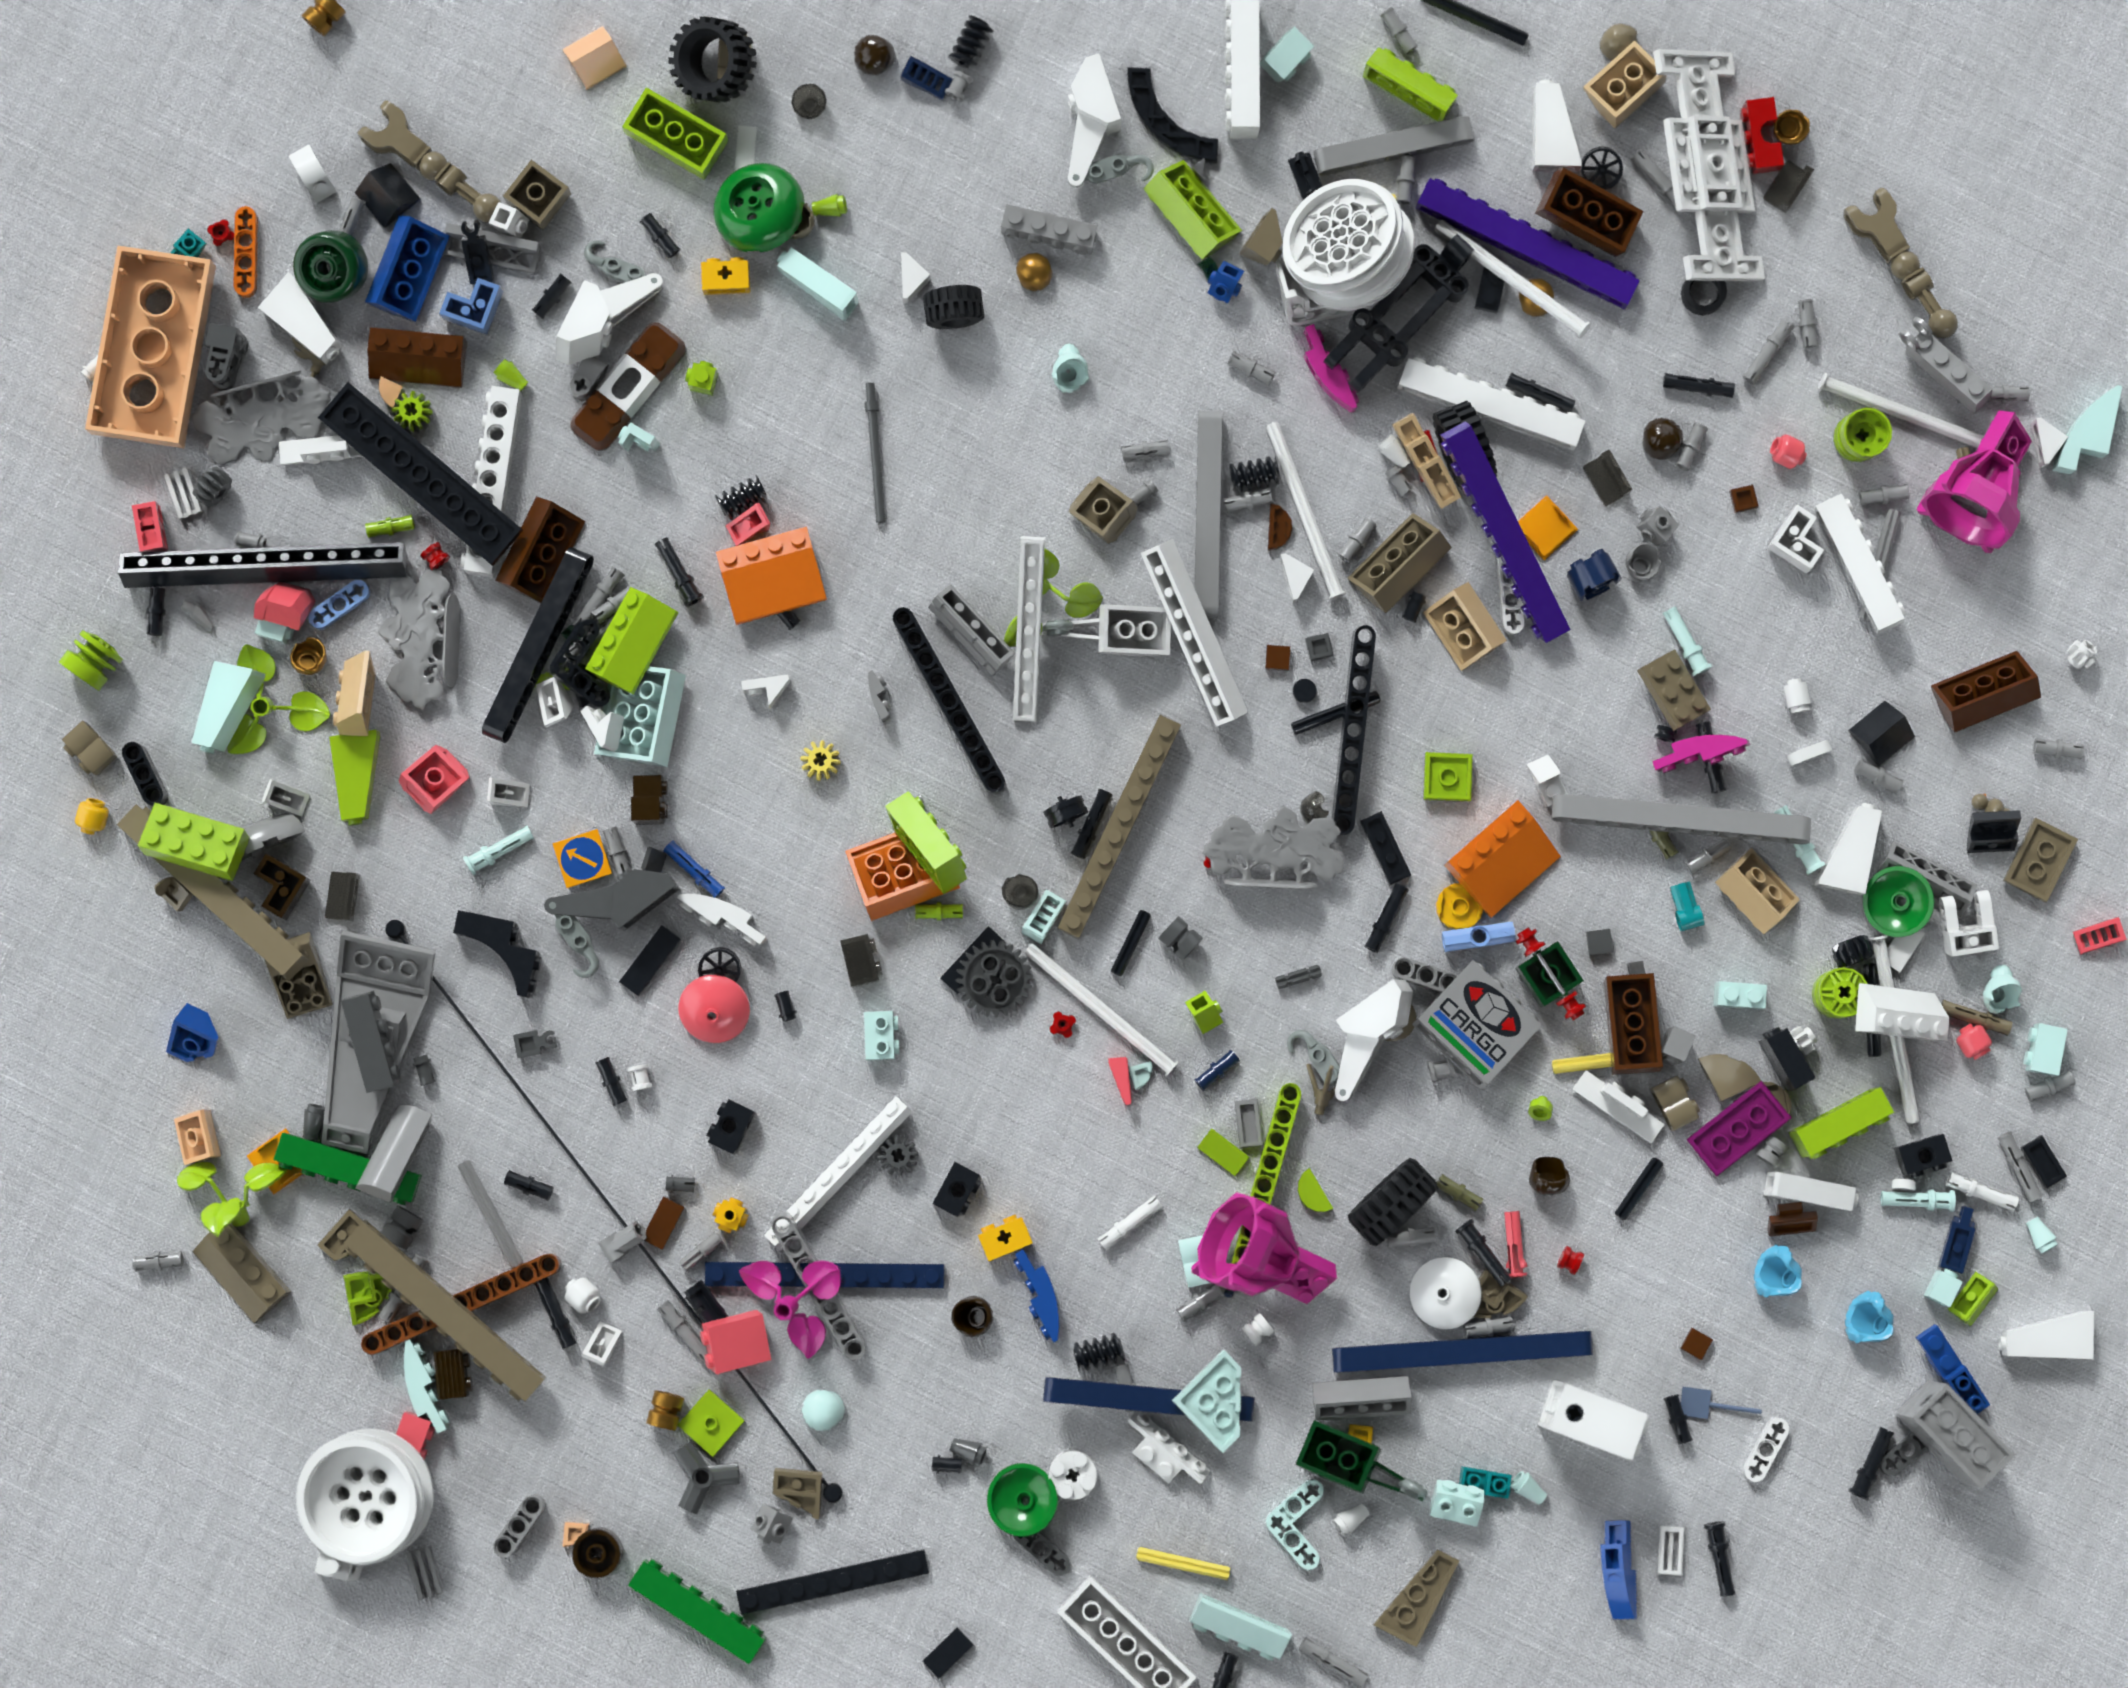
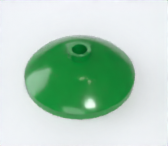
(1882, 903)
(1007, 1495)

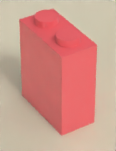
(735, 1342)

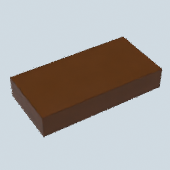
(663, 1222)
(1792, 1223)

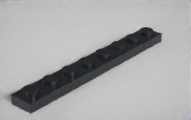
(832, 1581)

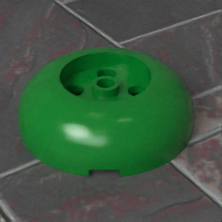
(773, 223)

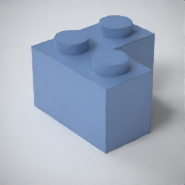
(473, 313)

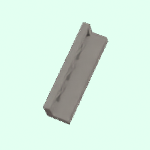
(499, 241)
(1940, 887)

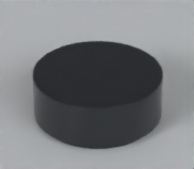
(1304, 690)

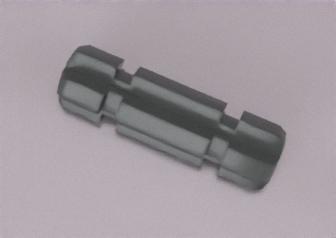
(1298, 976)

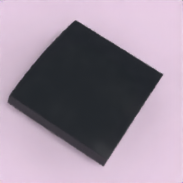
(1993, 831)

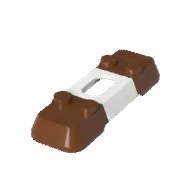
(603, 414)

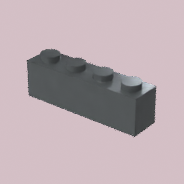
(370, 1041)

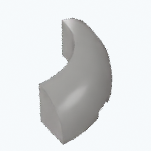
(272, 833)

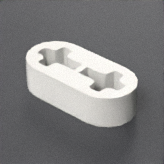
(1809, 752)

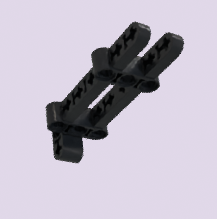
(1449, 262)

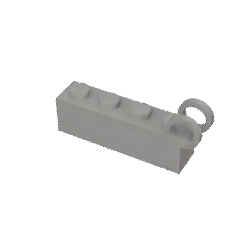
(1945, 367)

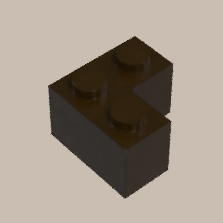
(648, 800)
(287, 886)

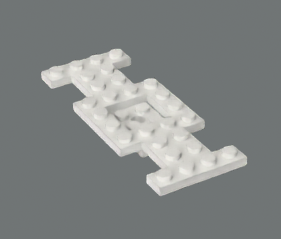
(1720, 190)

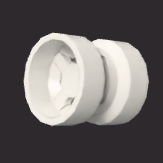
(1258, 1329)

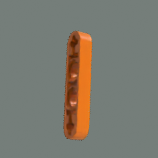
(245, 252)

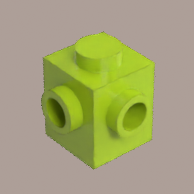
(702, 377)
(1205, 1012)

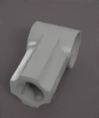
(619, 1243)

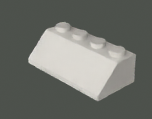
(1901, 1013)

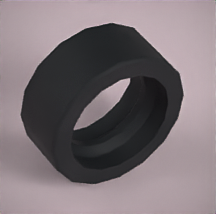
(1702, 310)

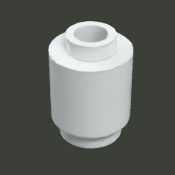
(1797, 696)

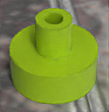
(1540, 1109)

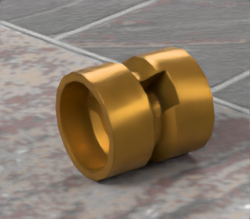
(323, 14)
(665, 1410)

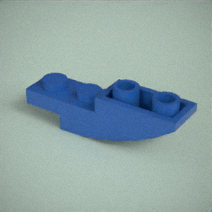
(1045, 1304)
(1950, 1368)
(1616, 1570)

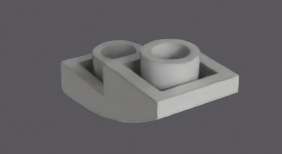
(876, 687)

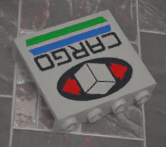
(1477, 1024)

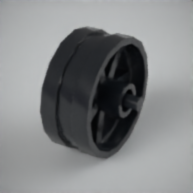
(1601, 167)
(1065, 811)
(720, 967)

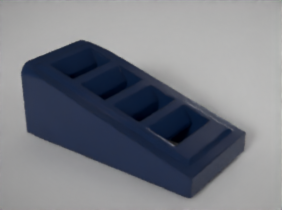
(913, 62)

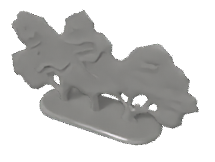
(259, 421)
(415, 633)
(1280, 846)

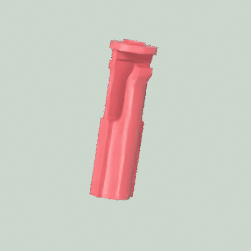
(1514, 1244)

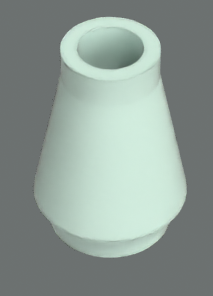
(2041, 1235)
(1527, 1487)

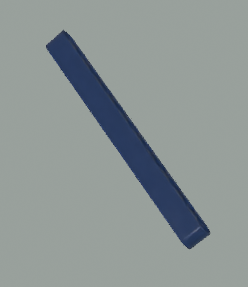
(1462, 1351)

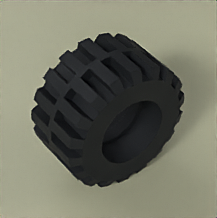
(953, 306)

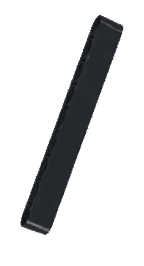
(537, 645)
(946, 689)
(1359, 719)

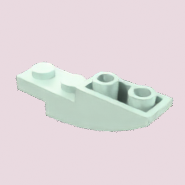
(418, 1377)

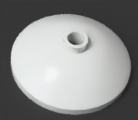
(1462, 1290)

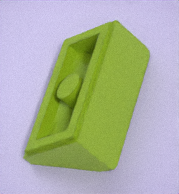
(1223, 1152)
(1973, 1298)

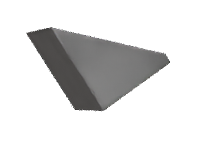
(1198, 169)
(1636, 968)

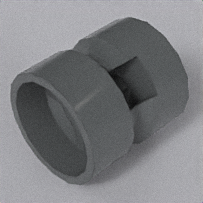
(1180, 938)
(402, 1227)

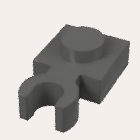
(530, 1043)

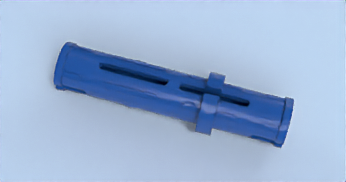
(677, 852)

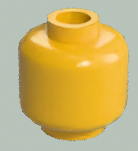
(91, 816)

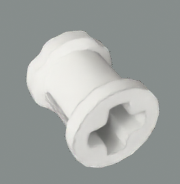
(639, 1077)

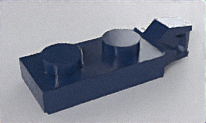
(1958, 1241)

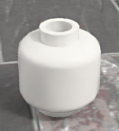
(582, 1295)

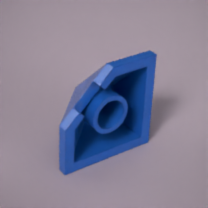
(192, 1035)

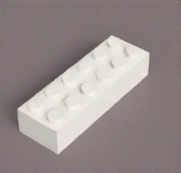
(1243, 70)
(1123, 1638)

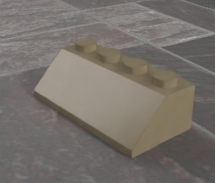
(1400, 562)
(241, 1272)

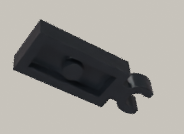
(476, 254)

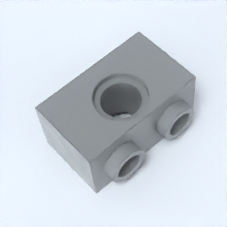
(1676, 1045)

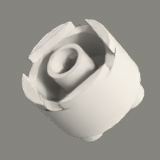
(1079, 1462)

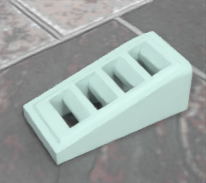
(1034, 934)

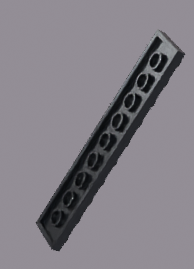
(420, 474)

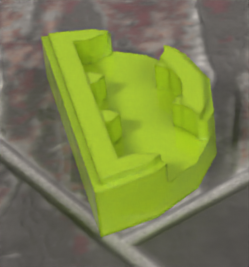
(1312, 1193)

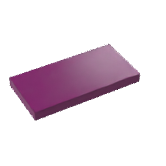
(1739, 1128)

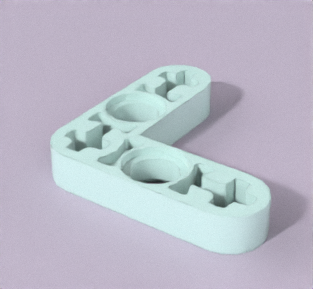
(1289, 1517)

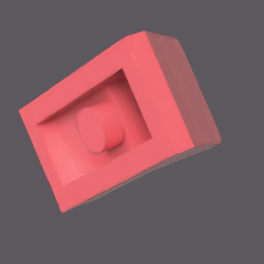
(748, 524)

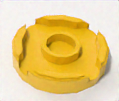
(1452, 910)

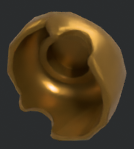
(1791, 127)
(1034, 271)
(1529, 306)
(308, 656)

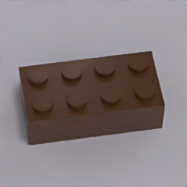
(1589, 212)
(1633, 1024)

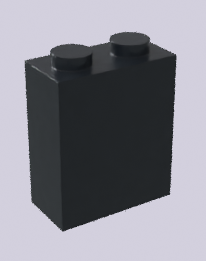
(1786, 1058)

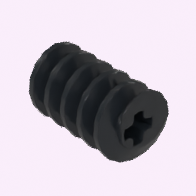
(970, 42)
(1254, 473)
(742, 497)
(1098, 1352)

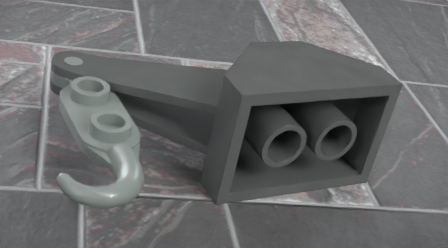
(624, 903)

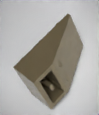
(308, 987)

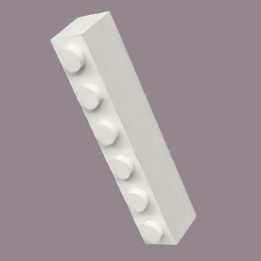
(1860, 564)

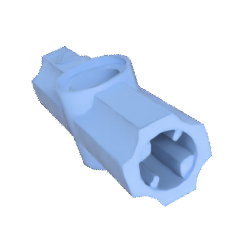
(1463, 938)

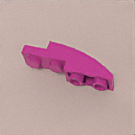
(1333, 381)
(1710, 747)

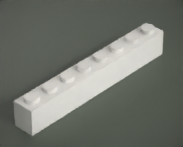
(1492, 404)
(1194, 632)

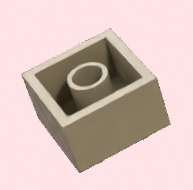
(537, 194)

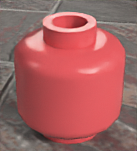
(1788, 451)
(1974, 1041)

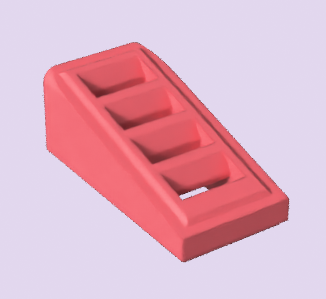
(2119, 930)
(1120, 1071)

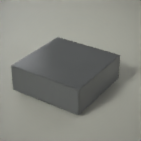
(1319, 647)
(1599, 942)

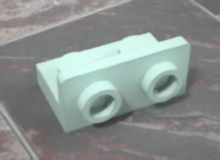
(632, 434)

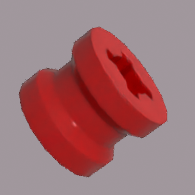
(435, 556)
(1570, 1260)

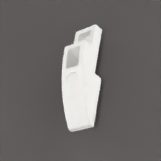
(715, 910)

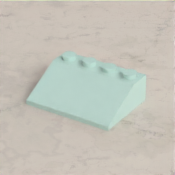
(648, 717)

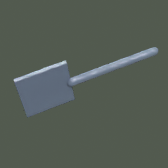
(1696, 1403)

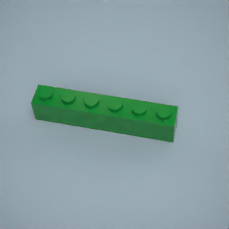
(335, 1165)
(697, 1611)

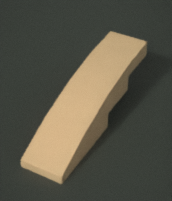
(1426, 461)

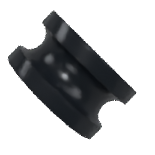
(1665, 734)

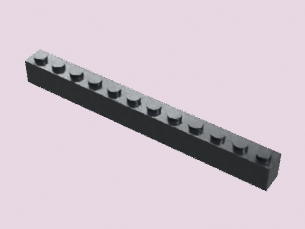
(263, 565)

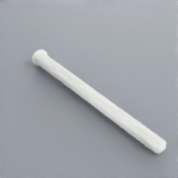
(1517, 281)
(1900, 411)
(1305, 511)
(1100, 1009)
(1897, 1043)

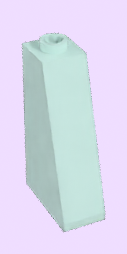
(818, 283)
(225, 704)

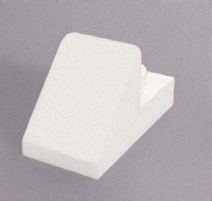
(774, 686)
(604, 727)
(1546, 779)

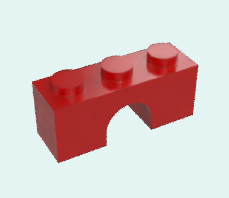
(1762, 155)

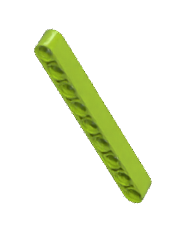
(1271, 1150)

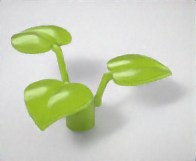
(1082, 602)
(306, 713)
(219, 1216)

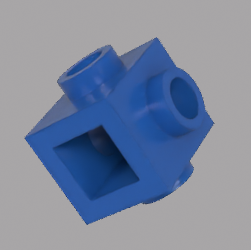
(1225, 282)

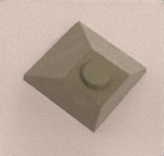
(1264, 241)

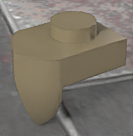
(173, 893)

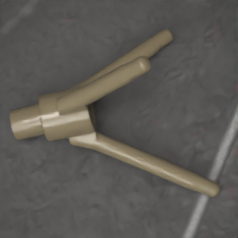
(1322, 1095)

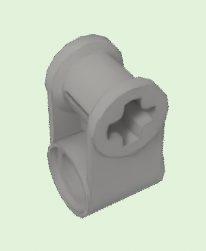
(590, 373)

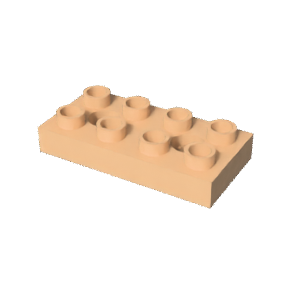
(150, 347)

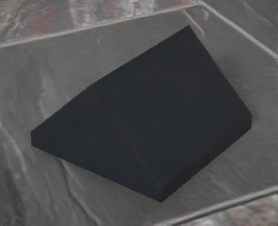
(386, 194)
(1882, 732)

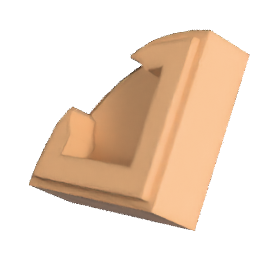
(389, 391)
(572, 1532)

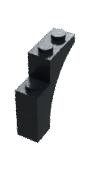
(499, 936)

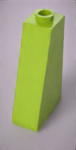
(354, 773)

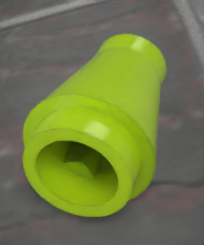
(830, 206)
(510, 375)

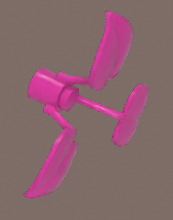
(823, 1279)

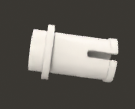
(89, 370)

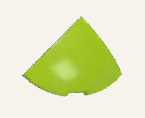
(364, 1295)

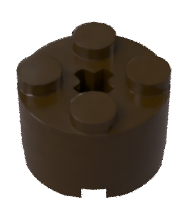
(595, 1566)

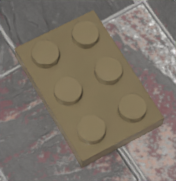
(1674, 690)
(2040, 860)

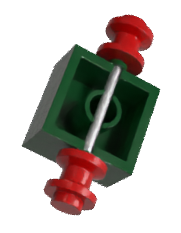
(1549, 974)

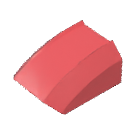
(284, 605)
(433, 778)

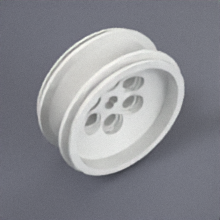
(1348, 244)
(328, 1513)

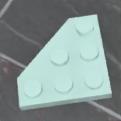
(1214, 1401)

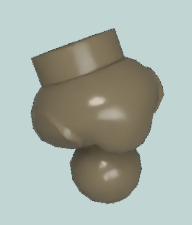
(1981, 802)

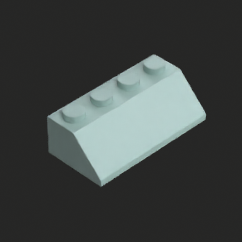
(1240, 1626)

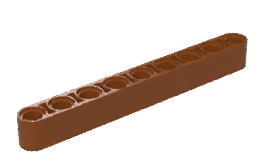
(472, 1298)

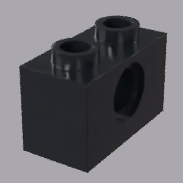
(730, 1141)
(1909, 1155)
(945, 1198)

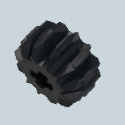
(1852, 951)

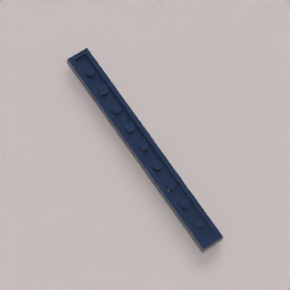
(852, 1275)

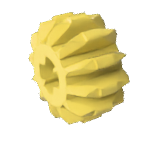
(827, 762)

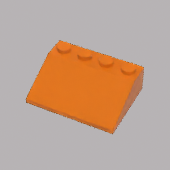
(771, 575)
(1503, 859)
(890, 876)

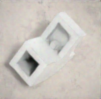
(312, 173)

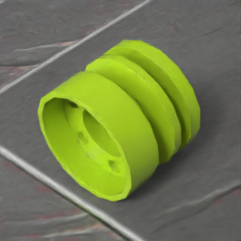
(1867, 423)
(91, 660)
(1826, 992)

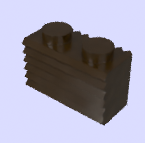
(452, 1374)

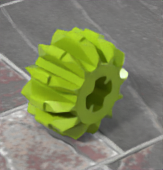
(413, 401)

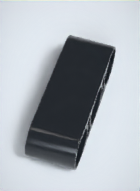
(136, 766)

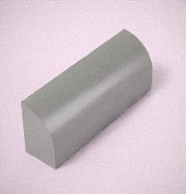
(395, 1152)

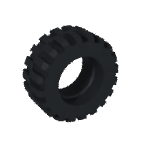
(1393, 1202)

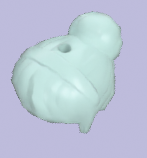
(1070, 359)
(2007, 990)

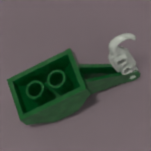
(1349, 1461)

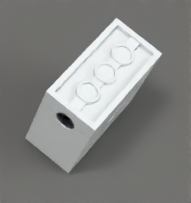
(1594, 1420)

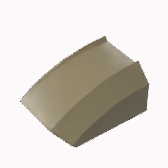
(1103, 509)

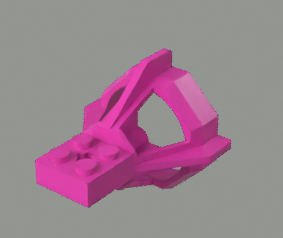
(1987, 479)
(1270, 1258)

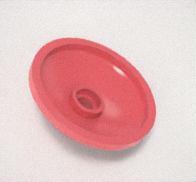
(718, 996)

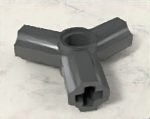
(718, 1475)

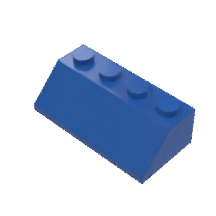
(407, 268)

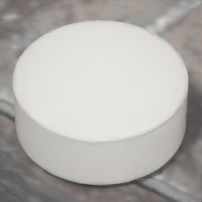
(1904, 1185)

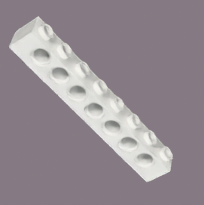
(496, 399)

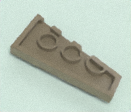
(1416, 1603)

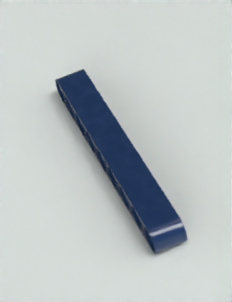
(1123, 1397)

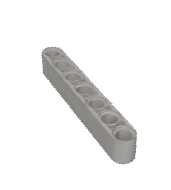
(1393, 145)
(831, 1317)

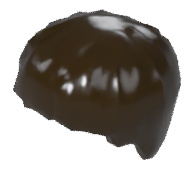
(874, 55)
(1662, 438)
(1549, 1176)
(972, 1316)

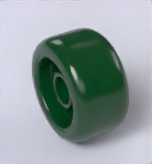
(346, 261)

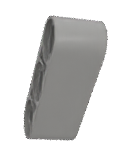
(1413, 976)
(511, 1534)

